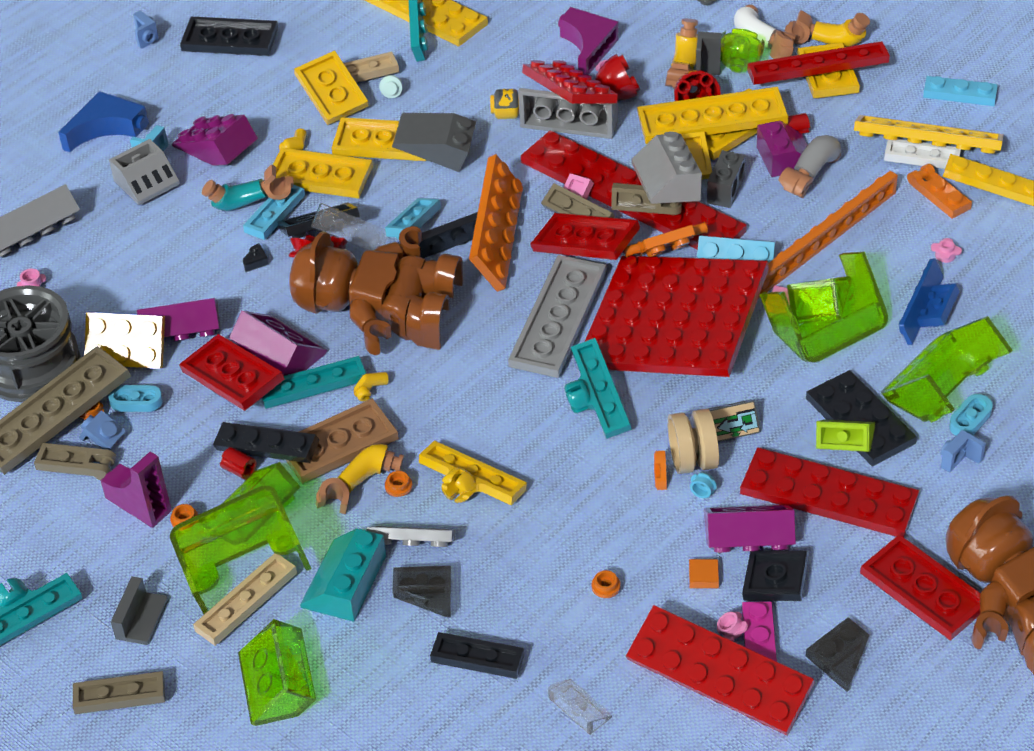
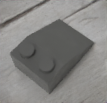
(435, 137)

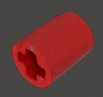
(799, 122)
(238, 463)

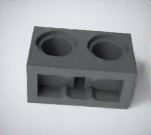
(726, 179)

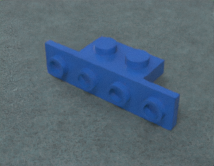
(929, 303)

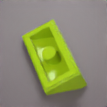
(844, 435)

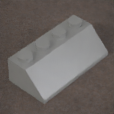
(551, 112)
(668, 170)
(36, 217)

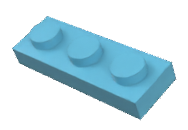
(960, 90)
(270, 212)
(414, 215)
(735, 249)

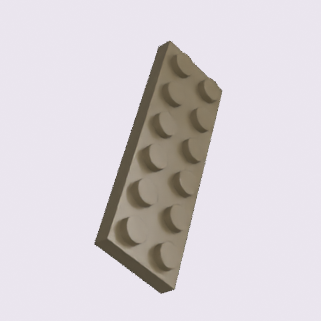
(58, 405)

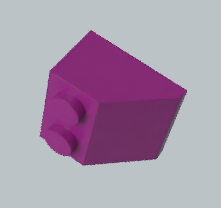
(779, 146)

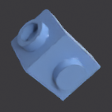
(145, 29)
(102, 430)
(961, 446)

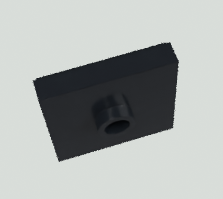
(775, 575)

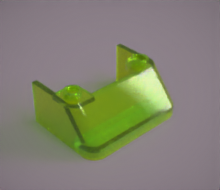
(861, 317)
(942, 366)
(229, 533)

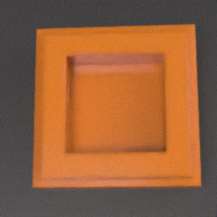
(703, 573)

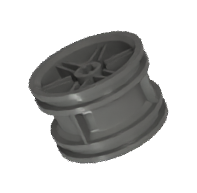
(33, 340)

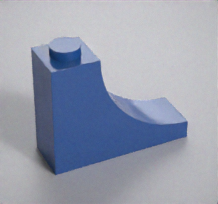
(103, 117)

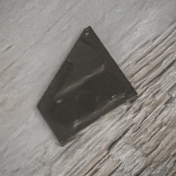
(424, 587)
(840, 652)

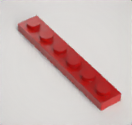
(818, 63)

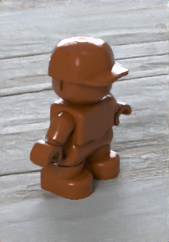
(385, 292)
(997, 550)

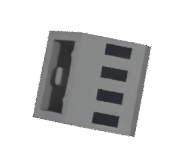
(143, 172)

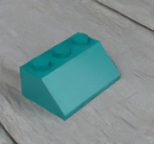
(346, 574)

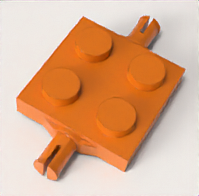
(675, 239)

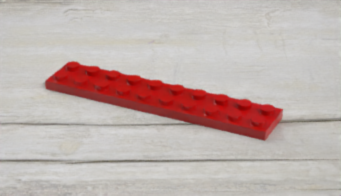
(560, 156)

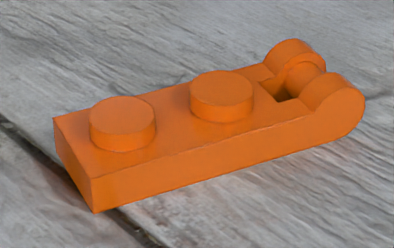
(939, 191)

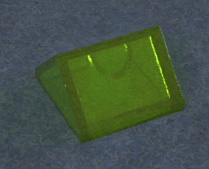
(819, 299)

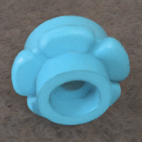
(703, 485)

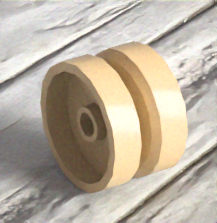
(693, 441)

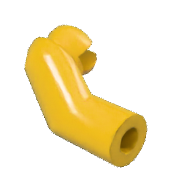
(296, 142)
(367, 381)

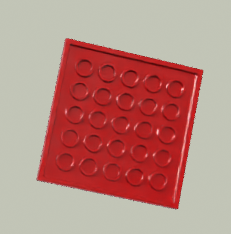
(677, 314)

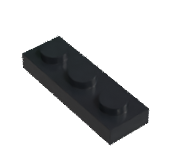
(477, 655)

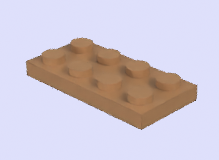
(344, 438)

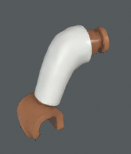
(779, 42)

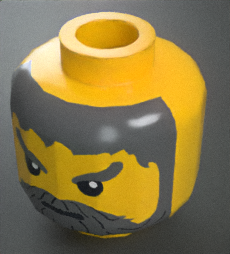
(505, 104)

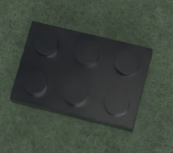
(301, 224)

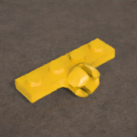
(467, 475)

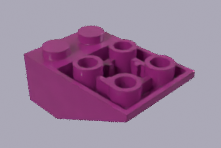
(216, 138)

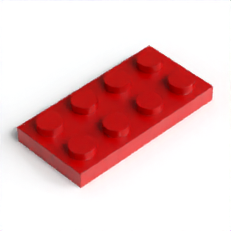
(585, 236)
(231, 372)
(923, 586)

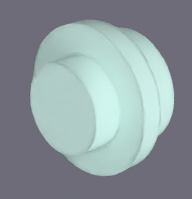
(391, 86)

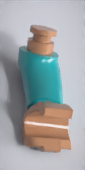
(237, 196)

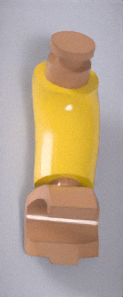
(849, 32)
(685, 52)
(365, 464)

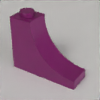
(591, 34)
(139, 490)

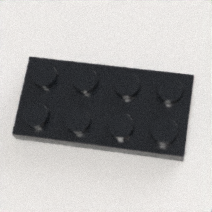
(229, 36)
(851, 400)

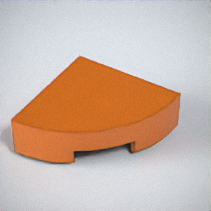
(660, 470)

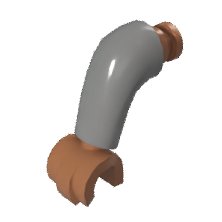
(813, 158)

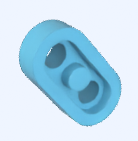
(135, 398)
(968, 418)

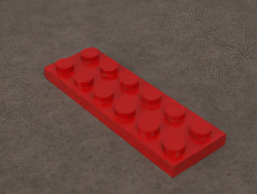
(569, 83)
(830, 492)
(720, 670)

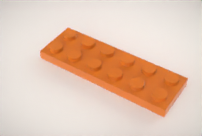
(496, 223)

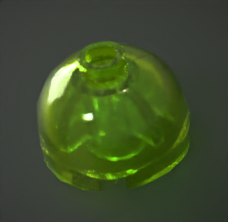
(740, 48)

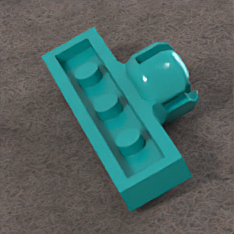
(596, 390)
(27, 608)

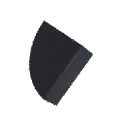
(255, 258)

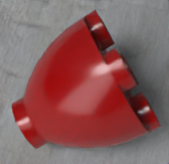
(614, 75)
(705, 83)

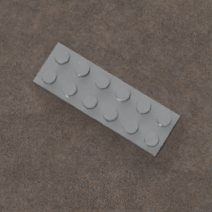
(557, 316)

